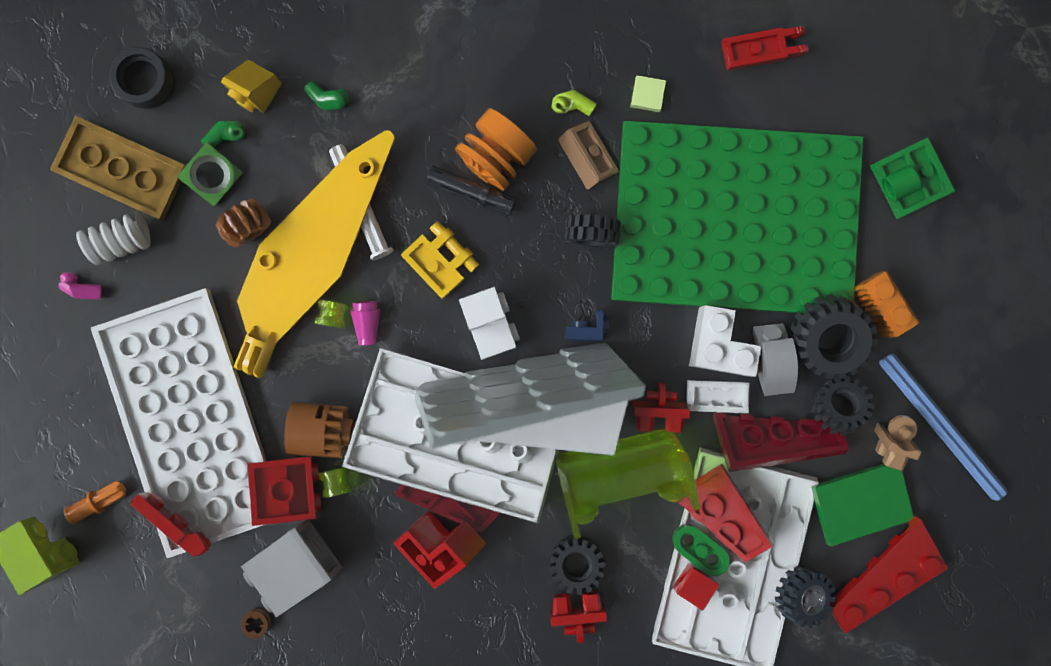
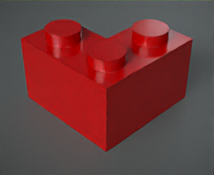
(436, 551)

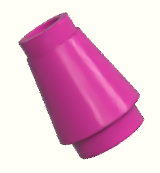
(366, 321)

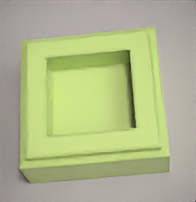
(648, 93)

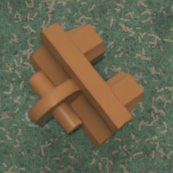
(897, 442)

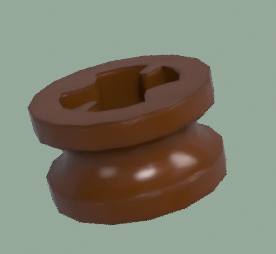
(256, 613)

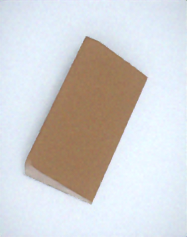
(588, 154)

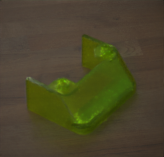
(637, 468)

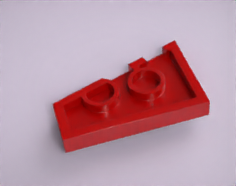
(728, 514)

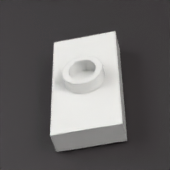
(718, 396)

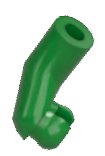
(327, 99)
(224, 131)

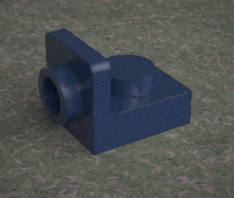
(583, 332)

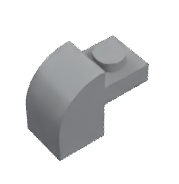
(777, 359)

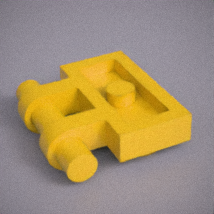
(431, 264)

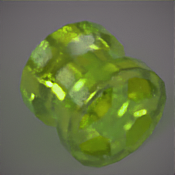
(331, 314)
(335, 482)

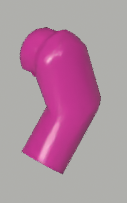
(78, 291)

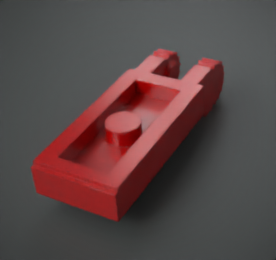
(762, 47)
(172, 525)

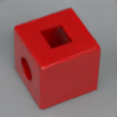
(695, 586)

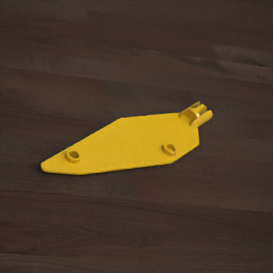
(307, 253)

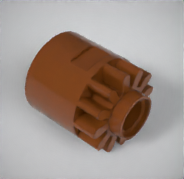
(317, 429)

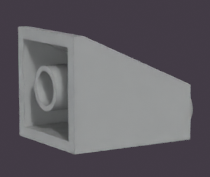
(291, 568)

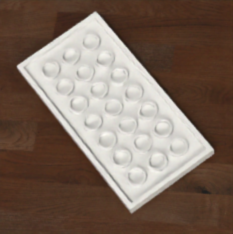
(184, 412)

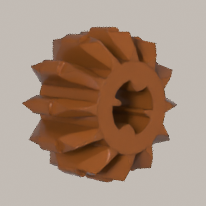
(243, 223)

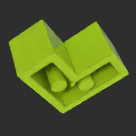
(31, 557)

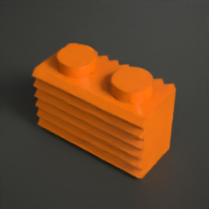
(885, 305)

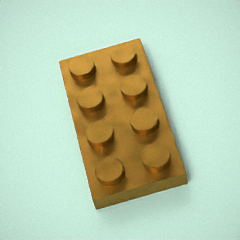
(118, 168)

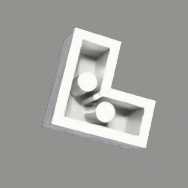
(488, 322)
(713, 344)

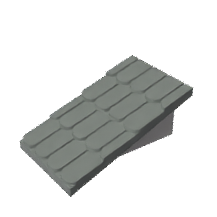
(540, 401)

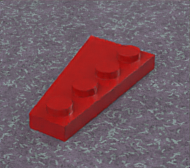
(901, 569)

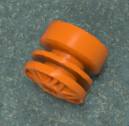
(493, 152)

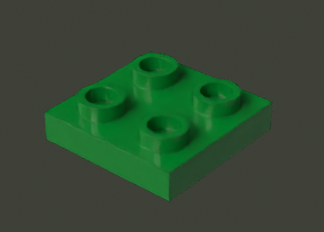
(912, 178)

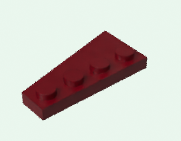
(774, 441)

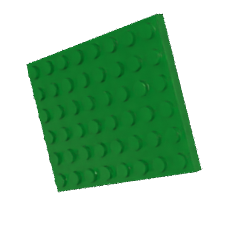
(736, 217)

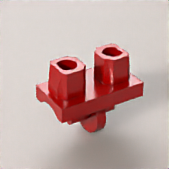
(672, 410)
(591, 612)

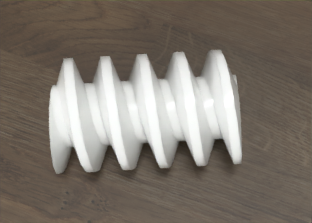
(115, 241)

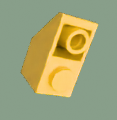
(251, 86)

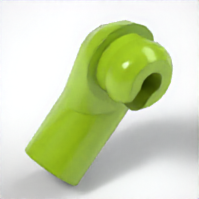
(573, 100)

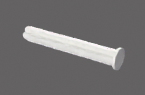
(369, 225)

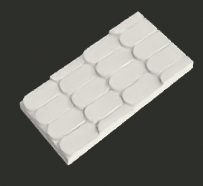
(394, 446)
(742, 616)

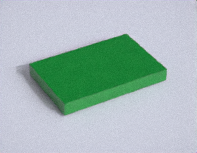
(862, 503)

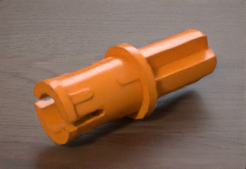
(94, 502)

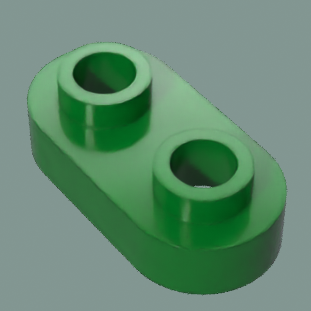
(699, 549)

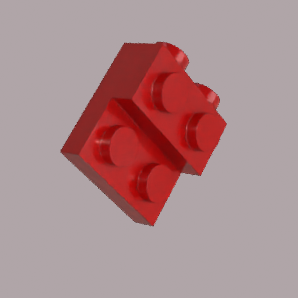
(283, 491)

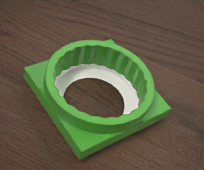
(205, 154)

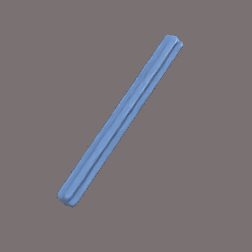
(943, 427)

